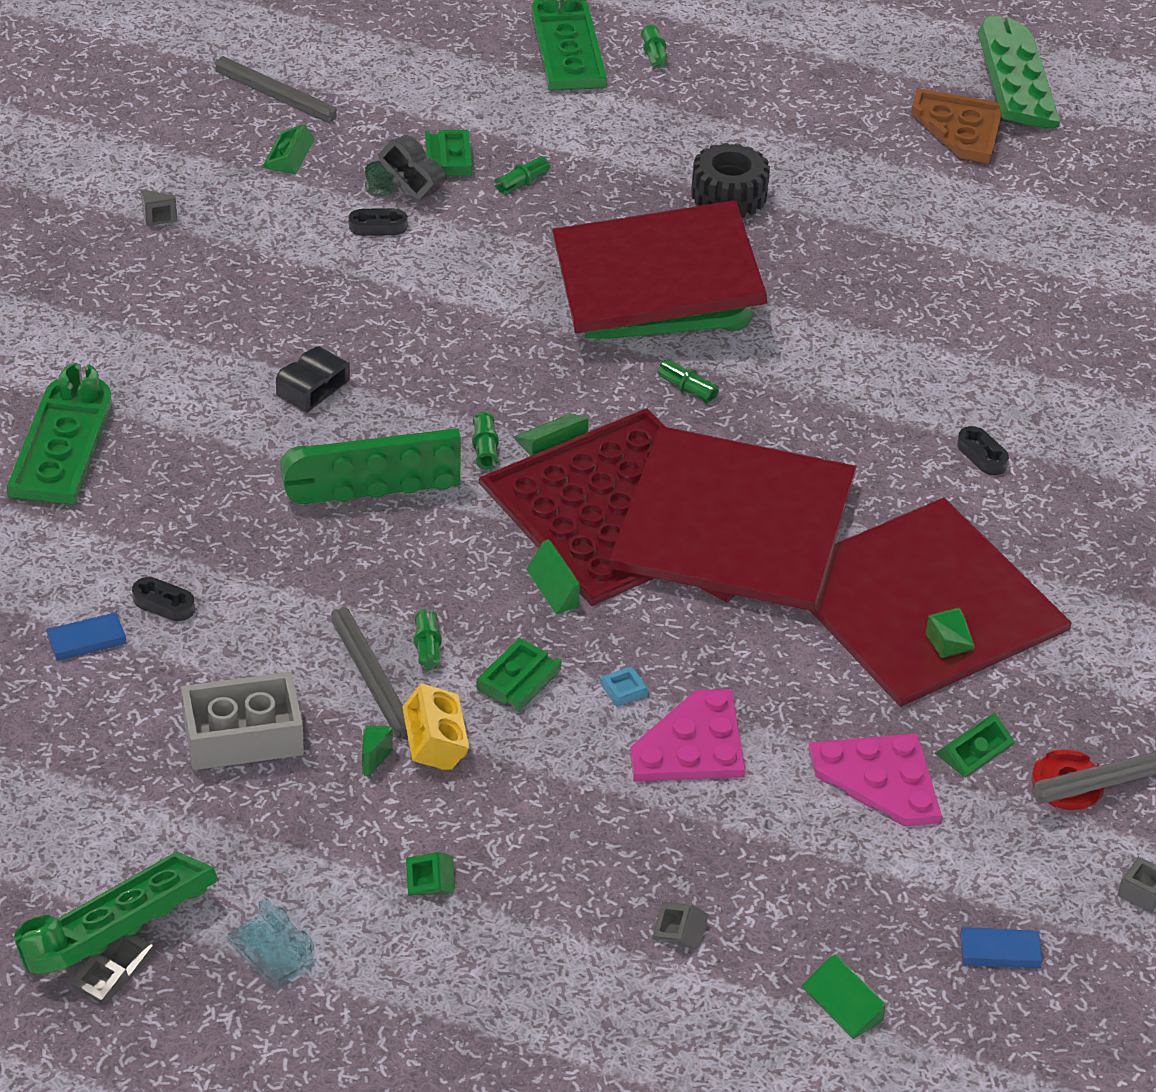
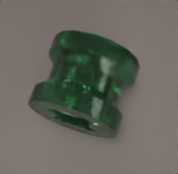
(379, 180)

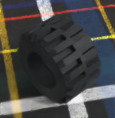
(731, 174)

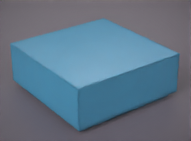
(624, 686)

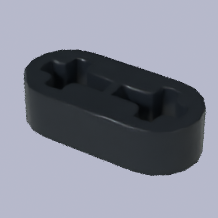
(378, 221)
(981, 451)
(163, 599)

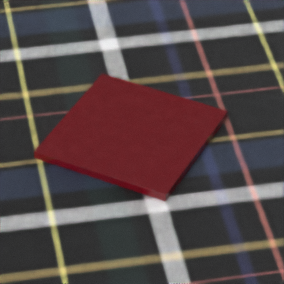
(658, 267)
(580, 498)
(734, 518)
(917, 566)

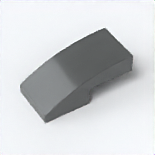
(109, 971)

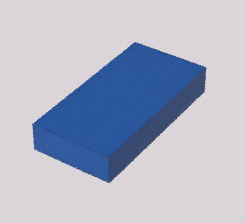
(86, 636)
(1000, 947)

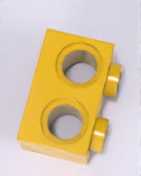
(435, 727)

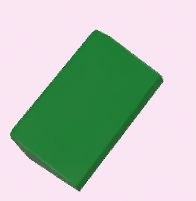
(289, 150)
(552, 433)
(554, 578)
(976, 746)
(845, 997)

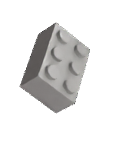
(242, 720)

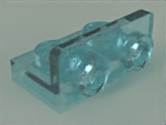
(273, 945)

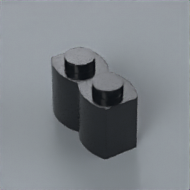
(415, 170)
(312, 378)

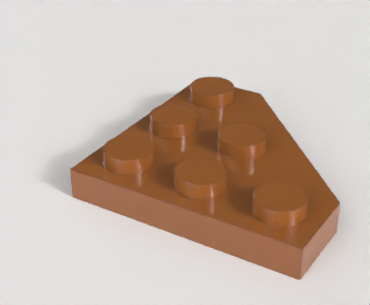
(959, 122)

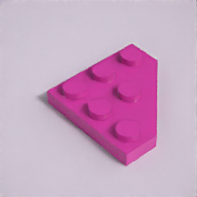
(692, 741)
(881, 774)

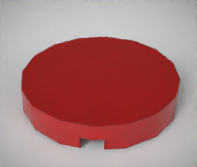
(1063, 763)

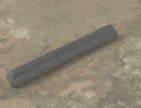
(276, 89)
(370, 670)
(1095, 778)

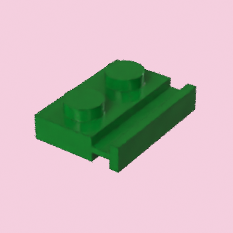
(450, 151)
(518, 674)

